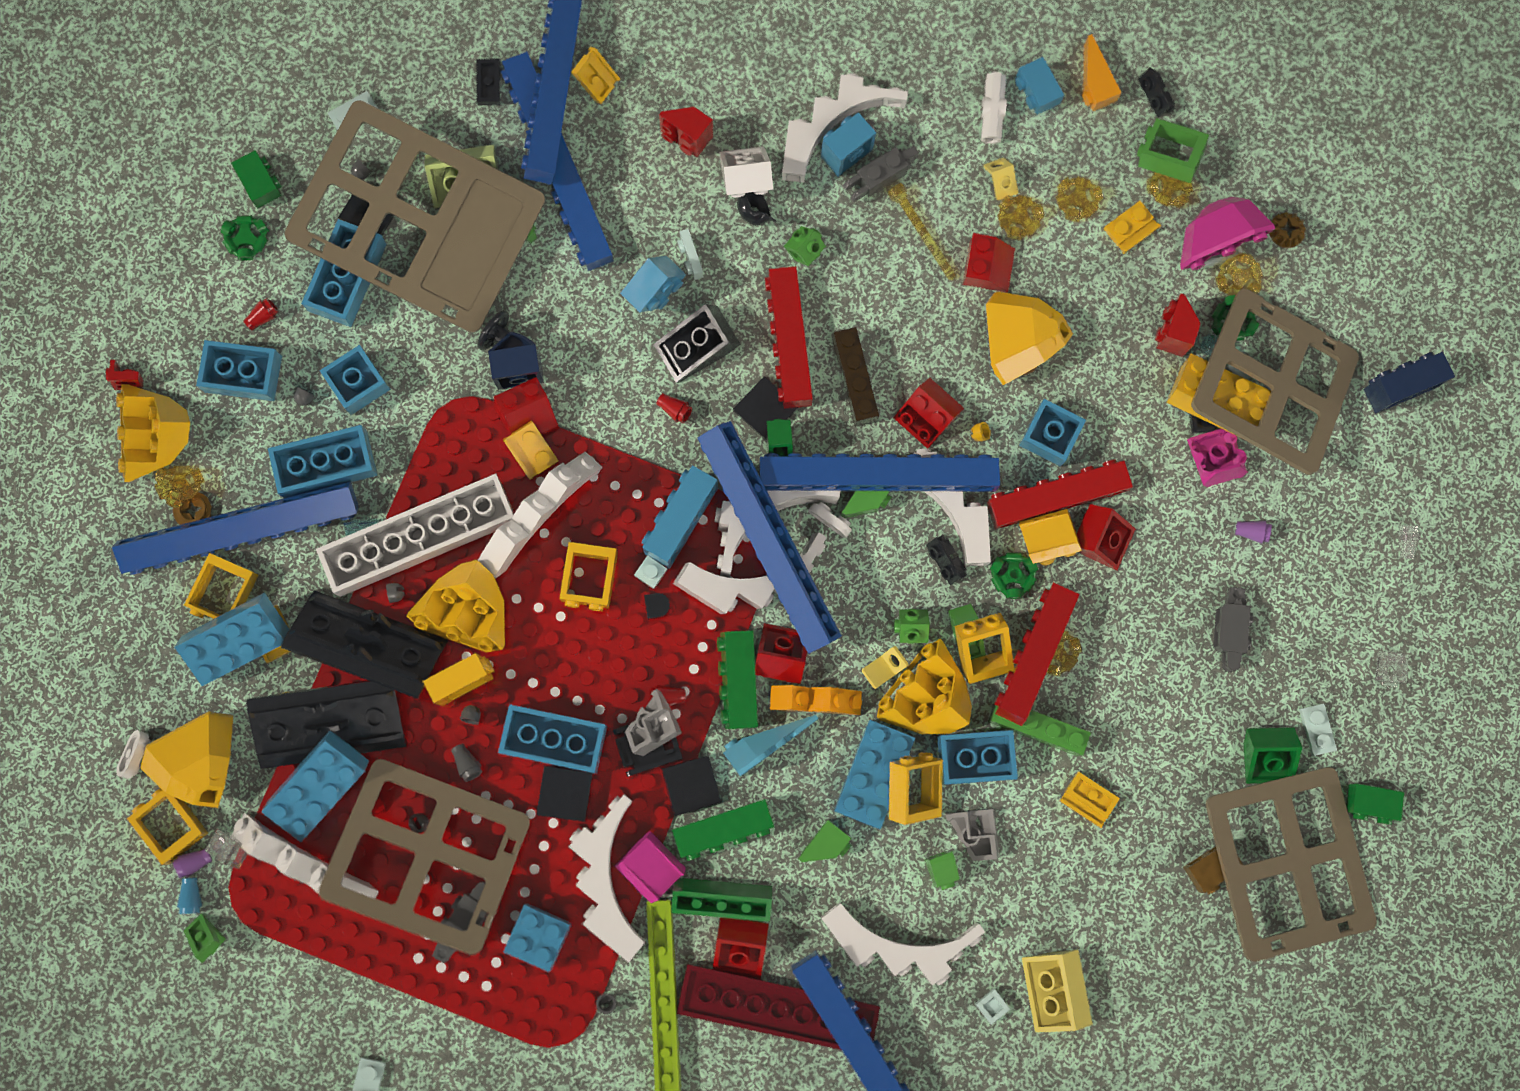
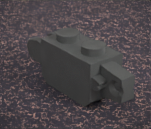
(881, 172)
(1232, 629)
(460, 919)

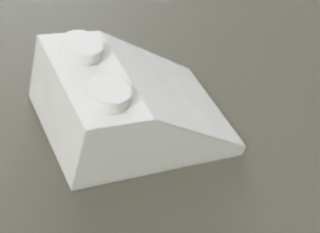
(746, 171)

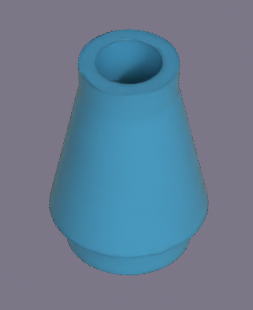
(189, 897)

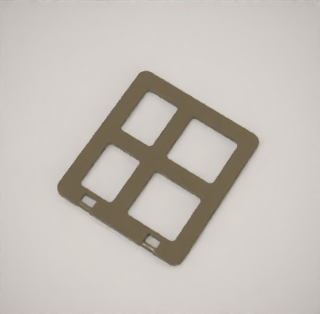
(1282, 383)
(427, 848)
(1295, 860)

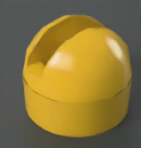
(981, 432)

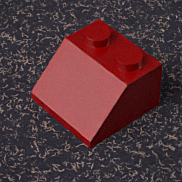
(989, 263)
(525, 404)
(1104, 536)
(780, 654)
(740, 947)

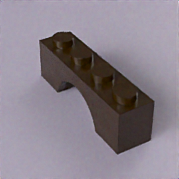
(856, 376)

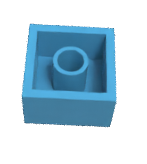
(847, 143)
(653, 284)
(355, 380)
(1052, 432)
(537, 937)

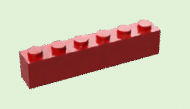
(790, 337)
(1059, 494)
(1037, 654)

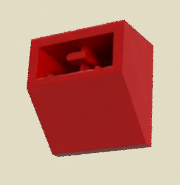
(687, 128)
(1179, 327)
(928, 412)

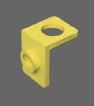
(1003, 178)
(883, 667)

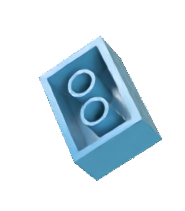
(239, 370)
(977, 757)

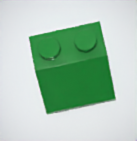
(1270, 754)

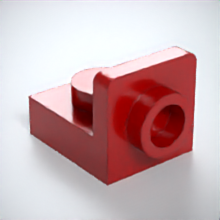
(126, 376)

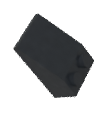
(696, 342)

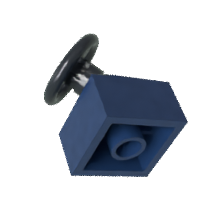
(514, 355)

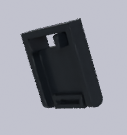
(653, 759)

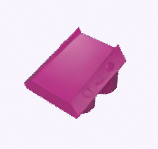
(1217, 457)
(650, 867)

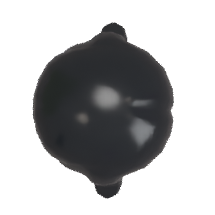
(754, 217)

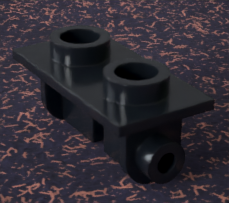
(1153, 88)
(940, 551)

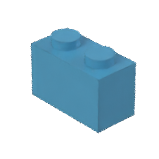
(1039, 86)

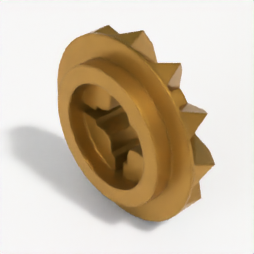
(1281, 236)
(198, 501)

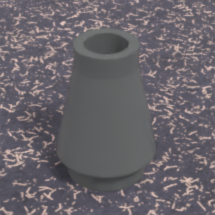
(466, 763)

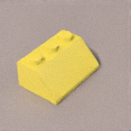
(1057, 991)

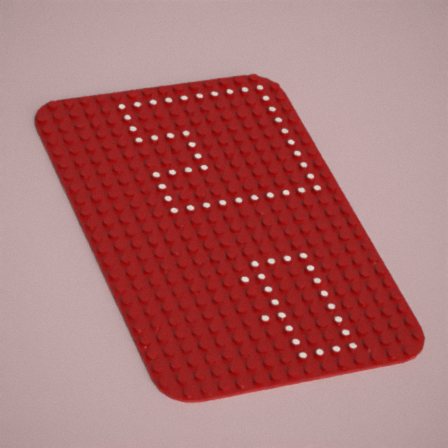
(552, 662)

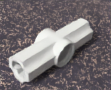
(993, 108)

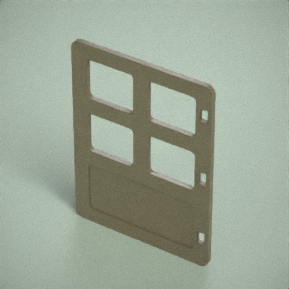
(465, 244)

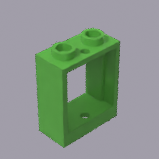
(1168, 165)

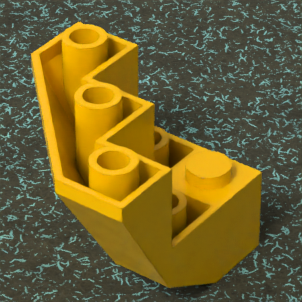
(1022, 334)
(150, 431)
(464, 608)
(932, 699)
(192, 759)

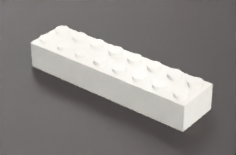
(415, 535)

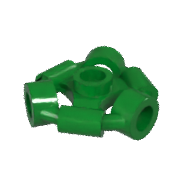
(244, 237)
(1221, 313)
(1013, 575)

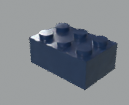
(1408, 381)

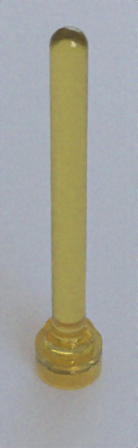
(899, 195)

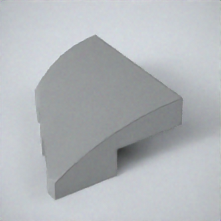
(652, 726)
(980, 843)

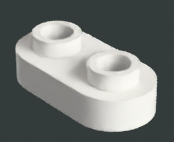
(822, 513)
(130, 760)

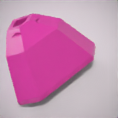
(1221, 230)

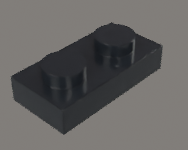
(488, 82)

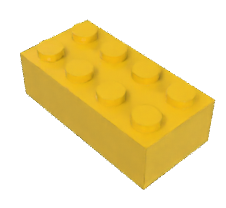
(1232, 393)

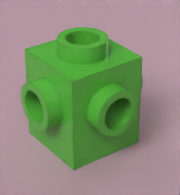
(805, 245)
(912, 626)

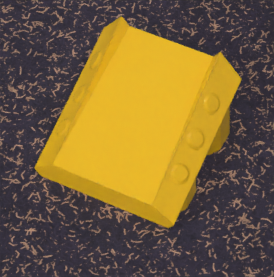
(1050, 537)

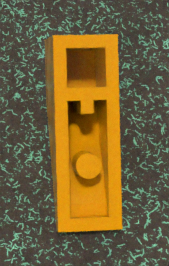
(1098, 82)

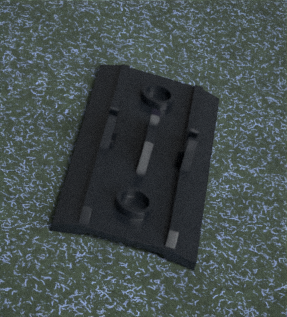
(364, 644)
(294, 723)

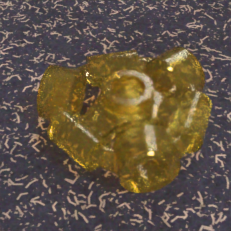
(1169, 186)
(1078, 198)
(1019, 216)
(1238, 275)
(177, 489)
(1067, 661)

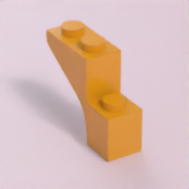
(815, 699)

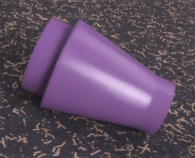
(1254, 530)
(189, 863)

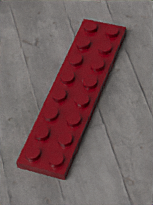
(760, 1006)

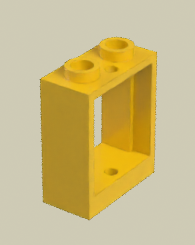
(595, 552)
(204, 579)
(988, 665)
(459, 679)
(931, 789)
(180, 846)

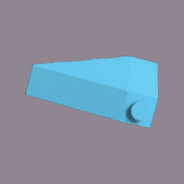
(755, 748)

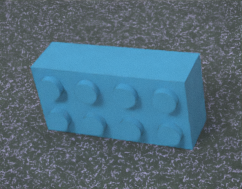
(335, 291)
(322, 461)
(680, 516)
(232, 639)
(552, 739)
(868, 780)
(315, 786)

